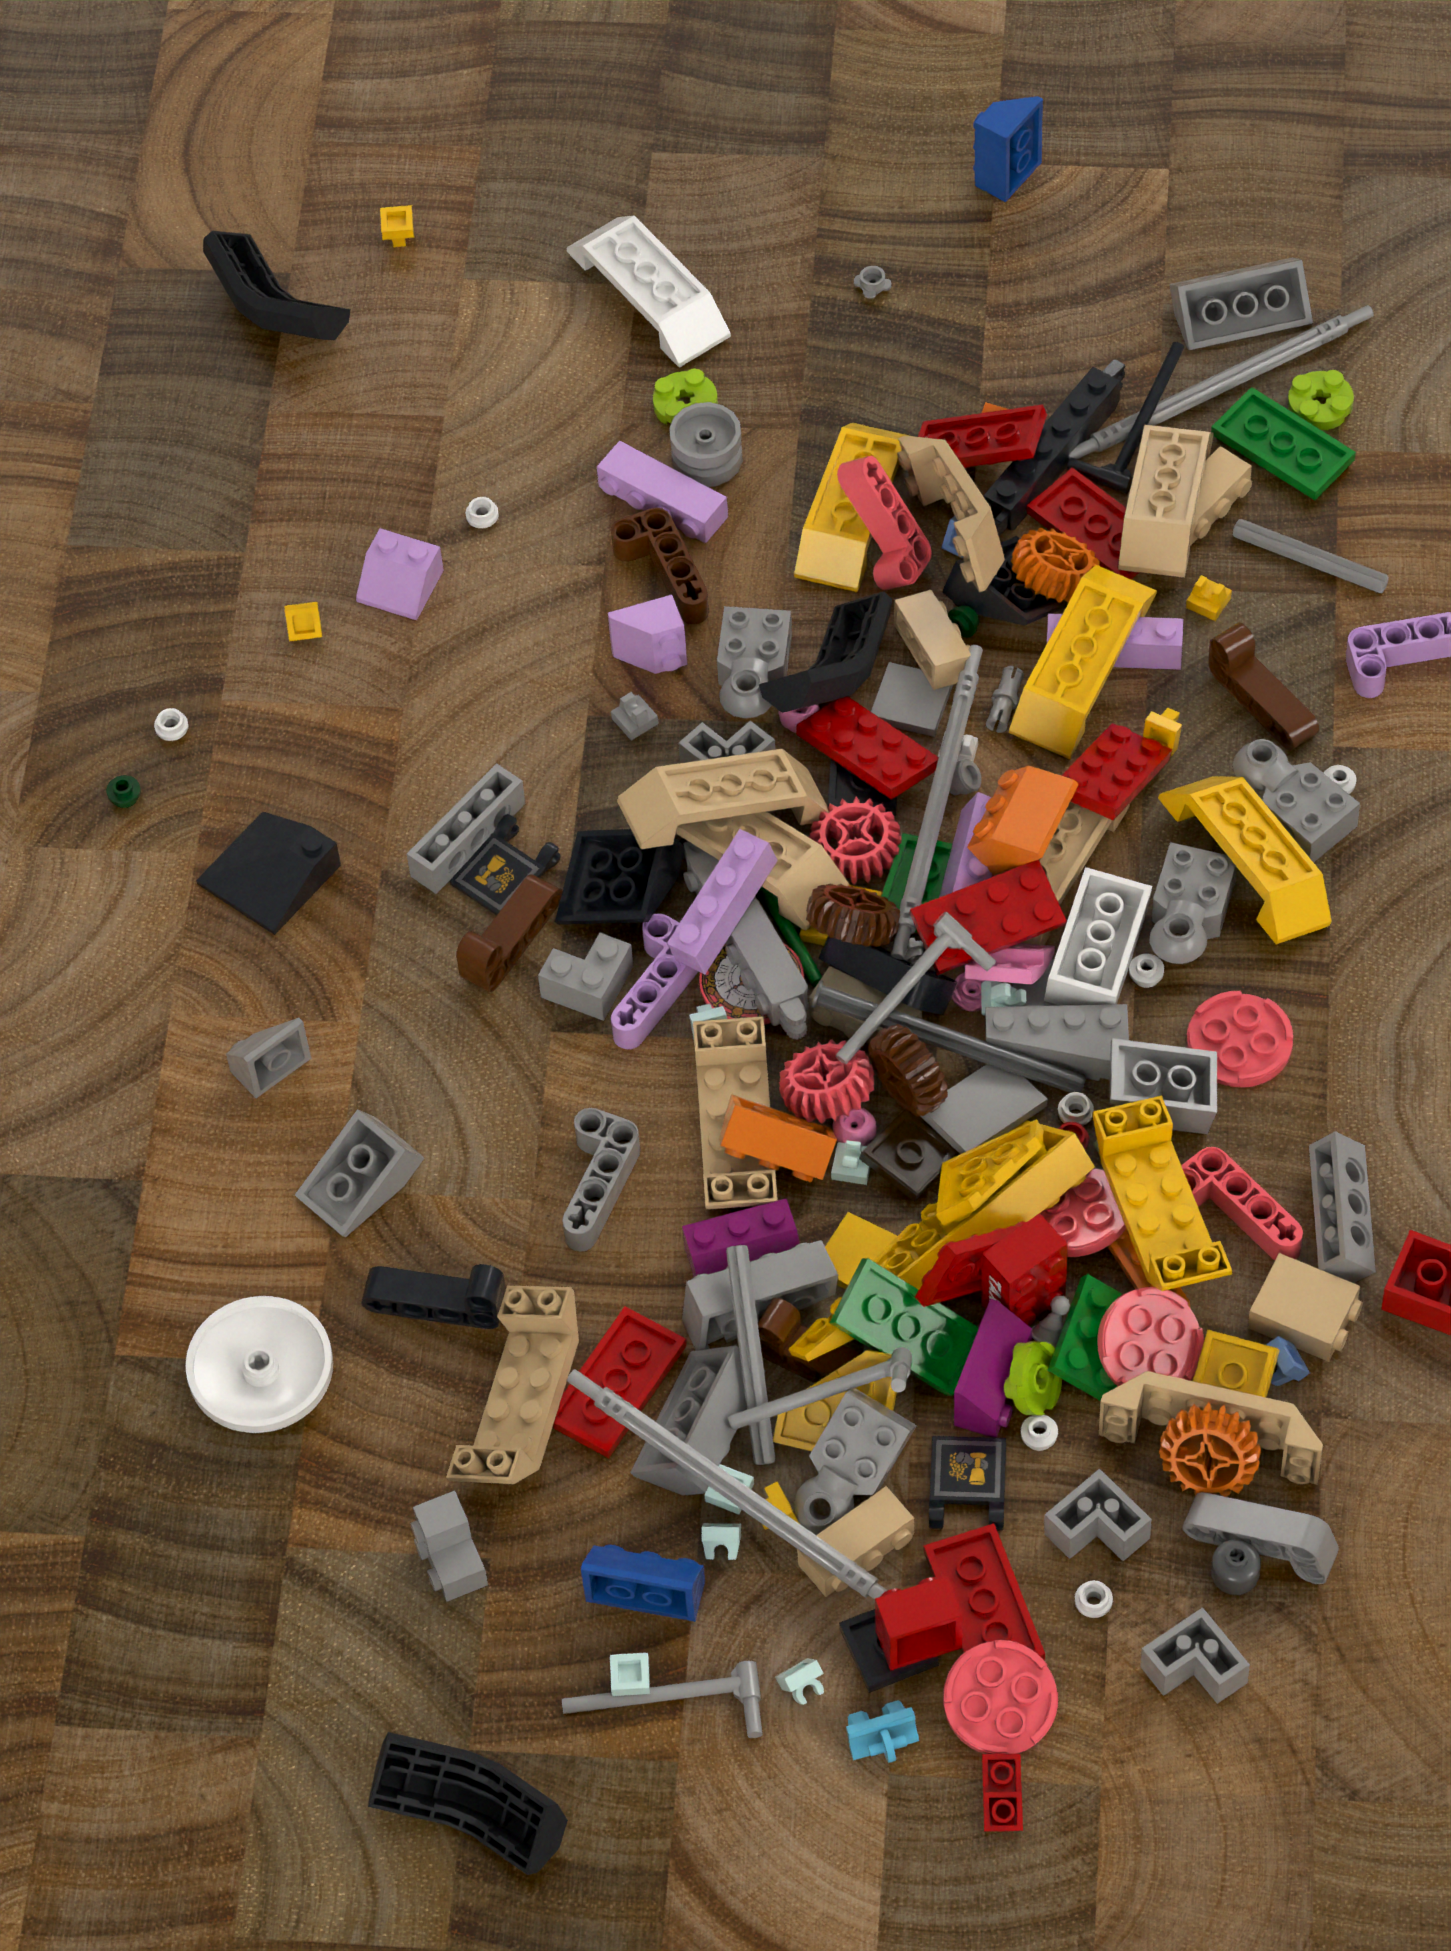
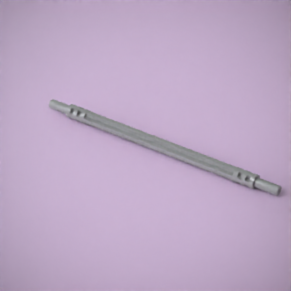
(1227, 379)
(937, 799)
(729, 1487)

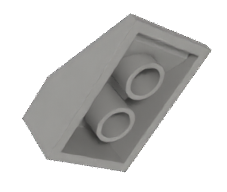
(1178, 1074)
(358, 1173)

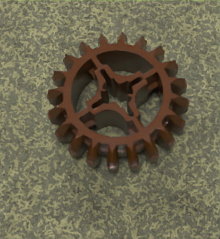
(853, 915)
(907, 1070)

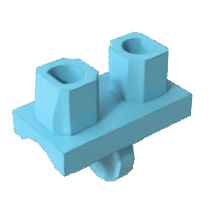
(881, 1733)

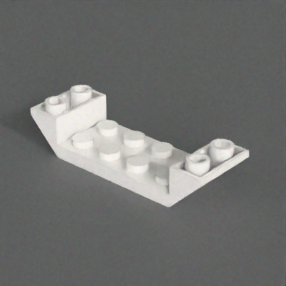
(655, 286)

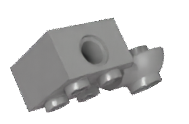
(751, 652)
(1299, 796)
(1190, 901)
(851, 1458)

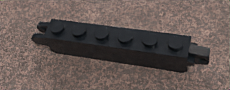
(1067, 427)

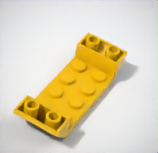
(834, 535)
(1079, 660)
(1260, 850)
(1156, 1196)

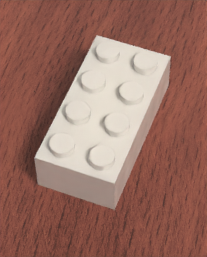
(1098, 940)

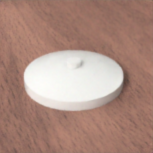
(259, 1364)

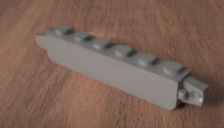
(759, 954)

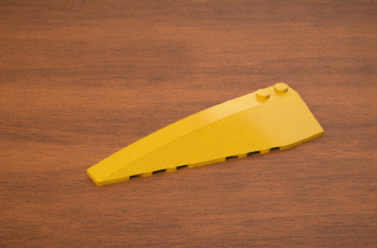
(1033, 1188)

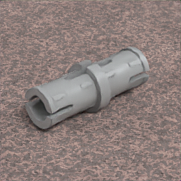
(1004, 699)

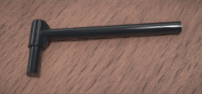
(1117, 475)

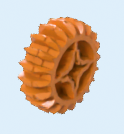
(1051, 563)
(1200, 1458)

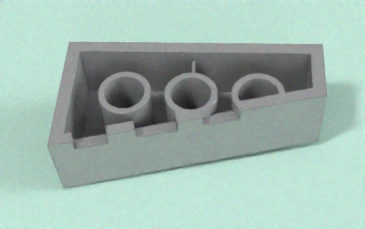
(1060, 1035)
(796, 1275)

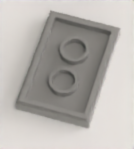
(985, 1107)

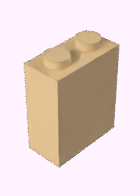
(1305, 1307)

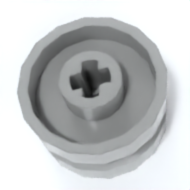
(706, 443)

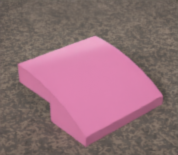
(1015, 964)

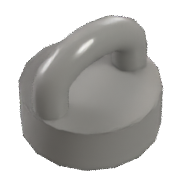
(966, 778)

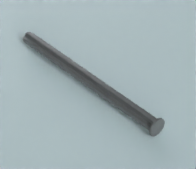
(954, 1041)

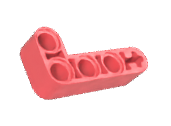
(889, 522)
(1274, 1234)

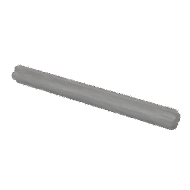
(750, 1350)

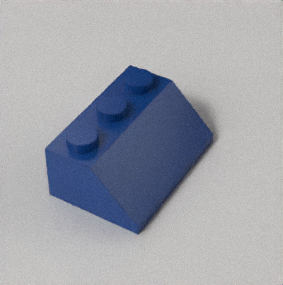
(1007, 145)
(643, 1582)

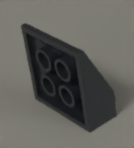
(1004, 597)
(272, 869)
(616, 879)

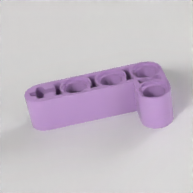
(1373, 648)
(634, 1019)

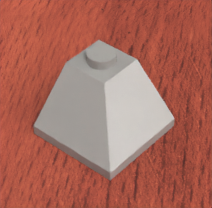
(269, 1056)

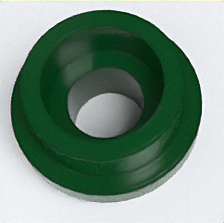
(965, 618)
(123, 798)

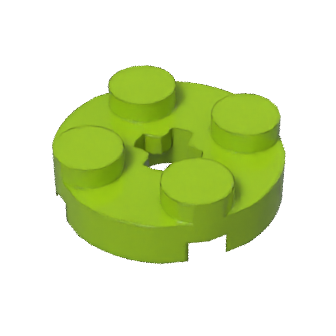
(1321, 384)
(678, 385)
(1029, 1381)

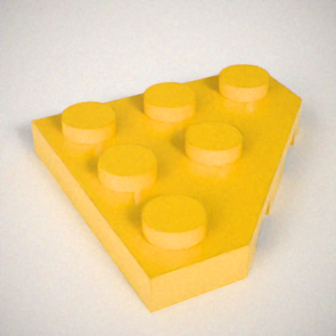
(978, 1173)
(805, 1424)

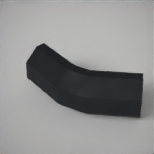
(260, 296)
(843, 658)
(469, 1795)

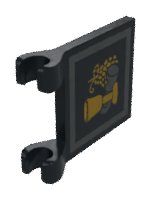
(500, 868)
(967, 1473)

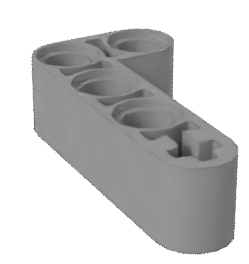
(595, 1183)
(1271, 1530)

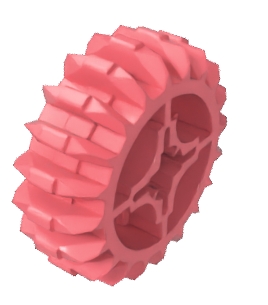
(853, 829)
(822, 1085)

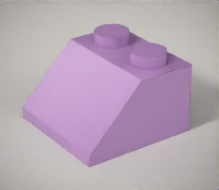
(399, 574)
(649, 635)

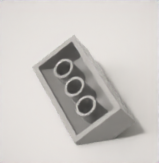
(1241, 303)
(698, 1414)

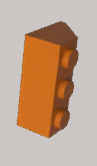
(1021, 818)
(776, 1138)

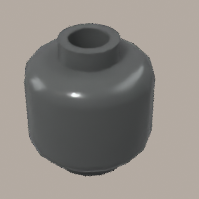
(1235, 1567)

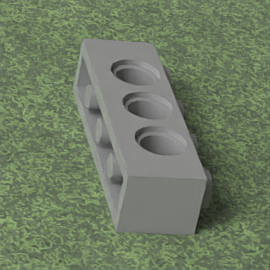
(465, 828)
(1342, 1207)

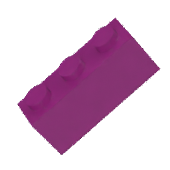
(760, 1228)
(980, 1394)

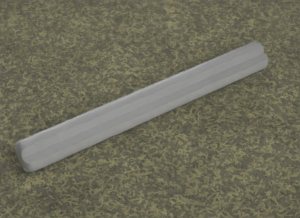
(1310, 555)

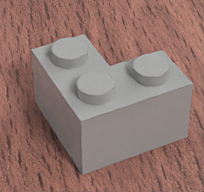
(706, 744)
(590, 983)
(1099, 1511)
(446, 1540)
(1199, 1650)

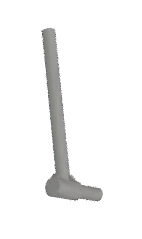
(948, 934)
(896, 1367)
(743, 1684)

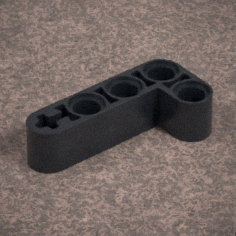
(883, 972)
(437, 1297)

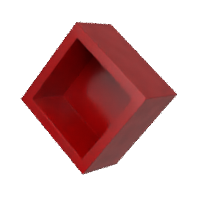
(918, 1622)

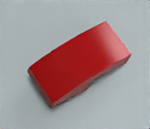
(1002, 1792)

